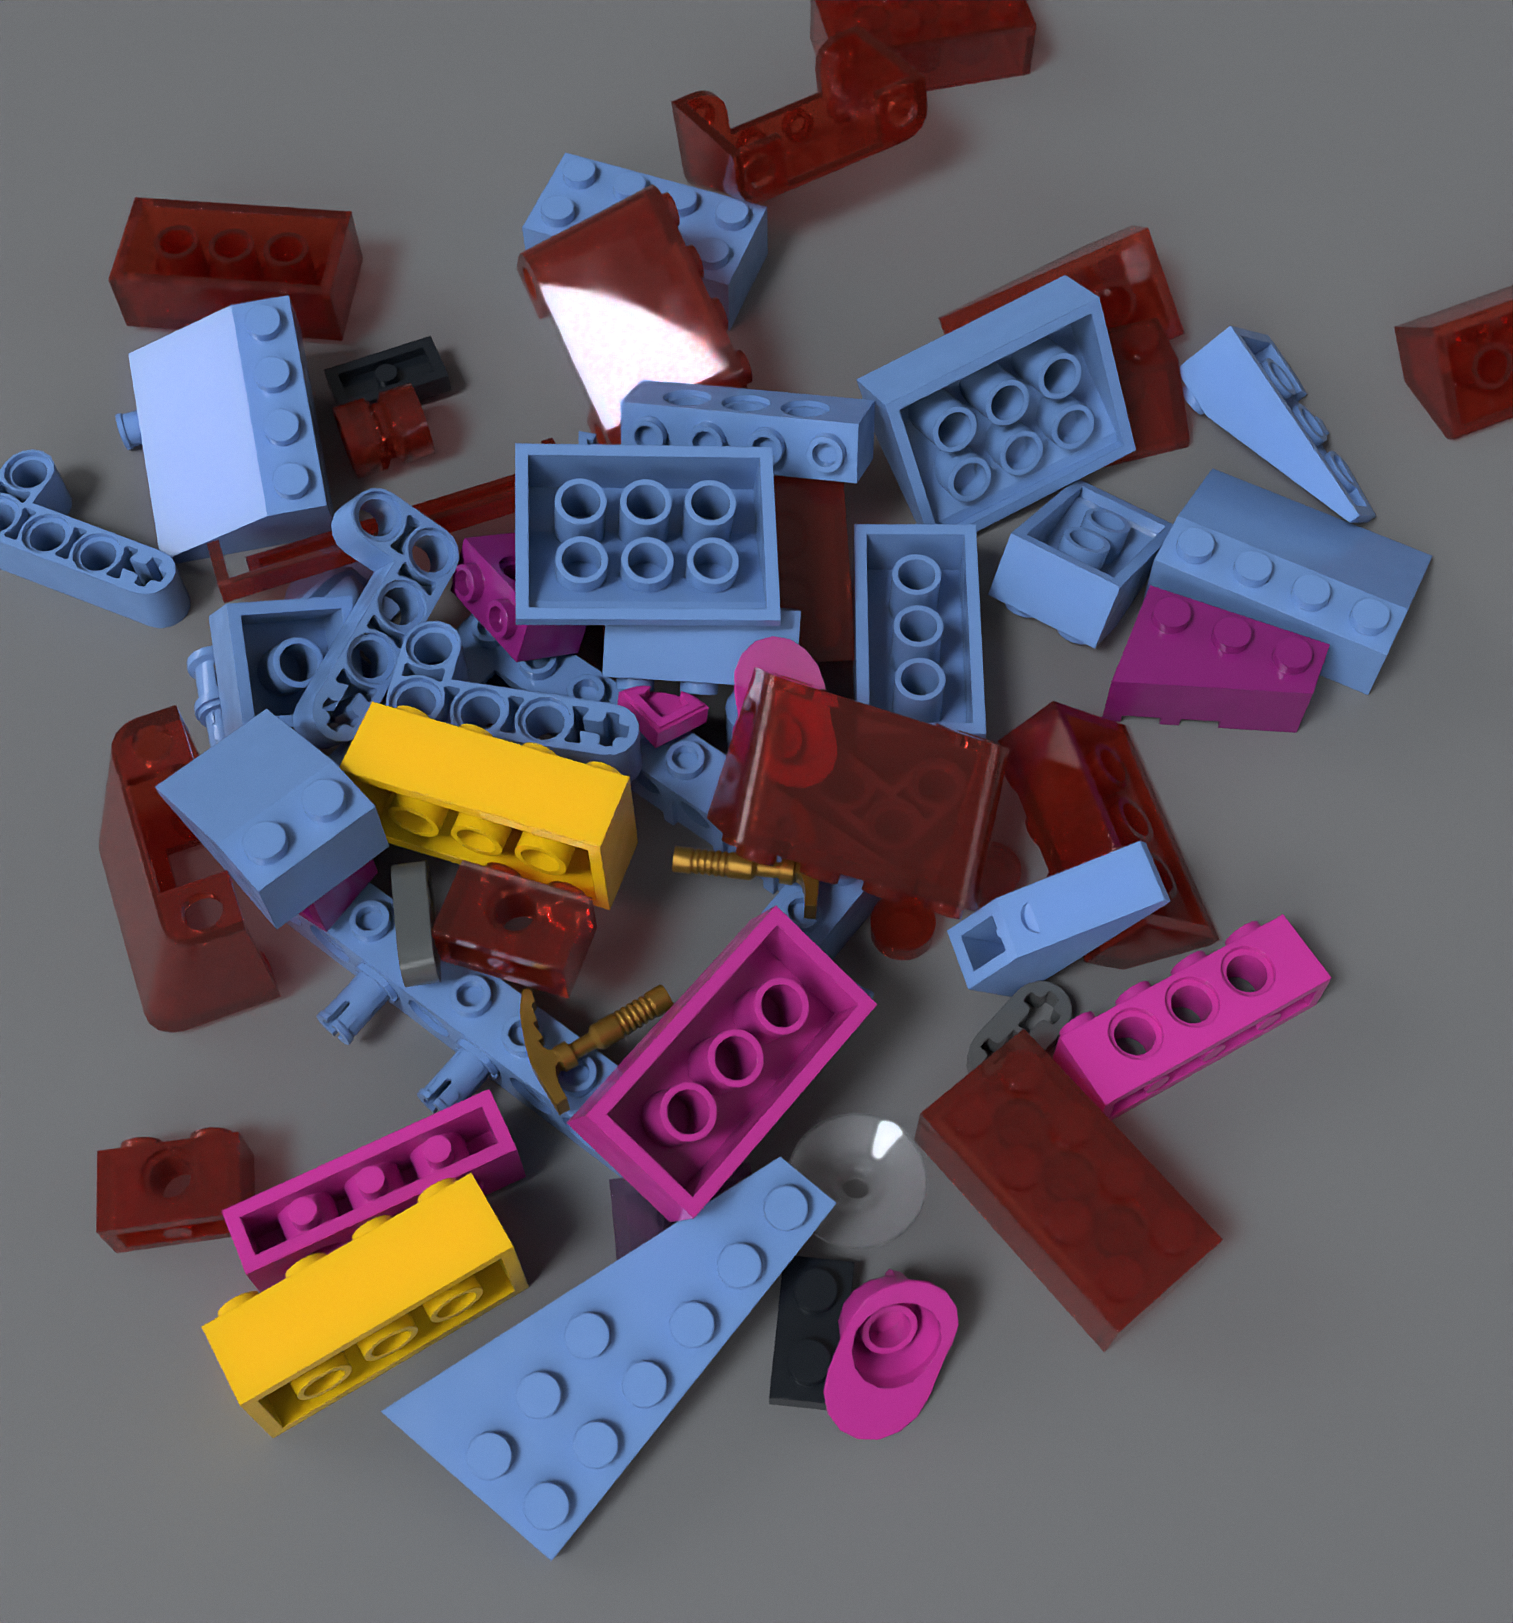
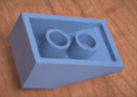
(1079, 562)
(276, 815)

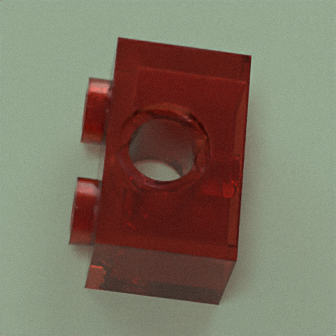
(540, 956)
(133, 1183)

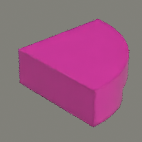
(663, 714)

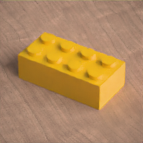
(494, 800)
(365, 1305)

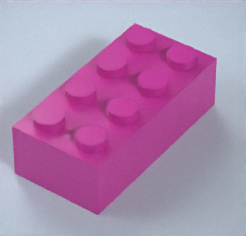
(722, 1065)

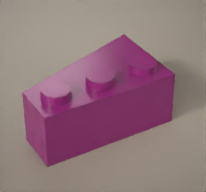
(1213, 667)

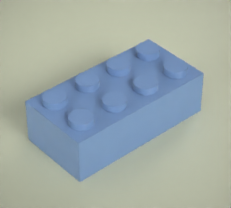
(723, 229)
(919, 623)

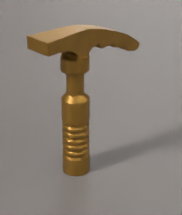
(735, 867)
(601, 1035)

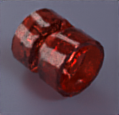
(384, 430)

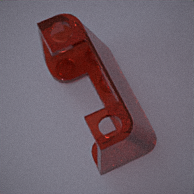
(862, 107)
(631, 305)
(860, 794)
(179, 971)

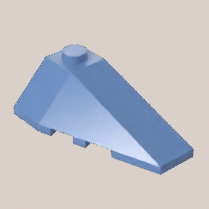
(1255, 397)

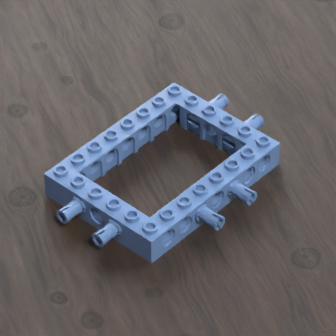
(481, 1012)

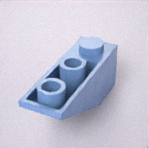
(1056, 920)

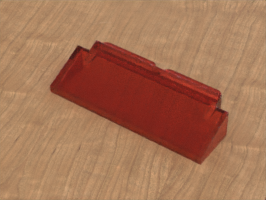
(322, 553)

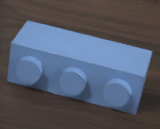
(688, 654)

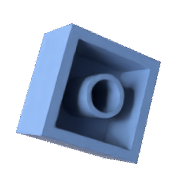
(271, 653)

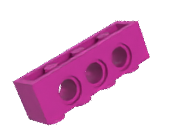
(1267, 956)
(381, 1178)

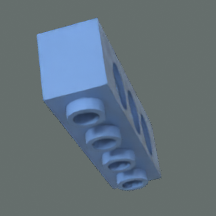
(807, 432)

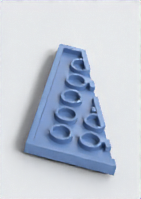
(581, 1385)

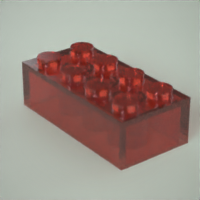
(941, 39)
(201, 256)
(1065, 1189)

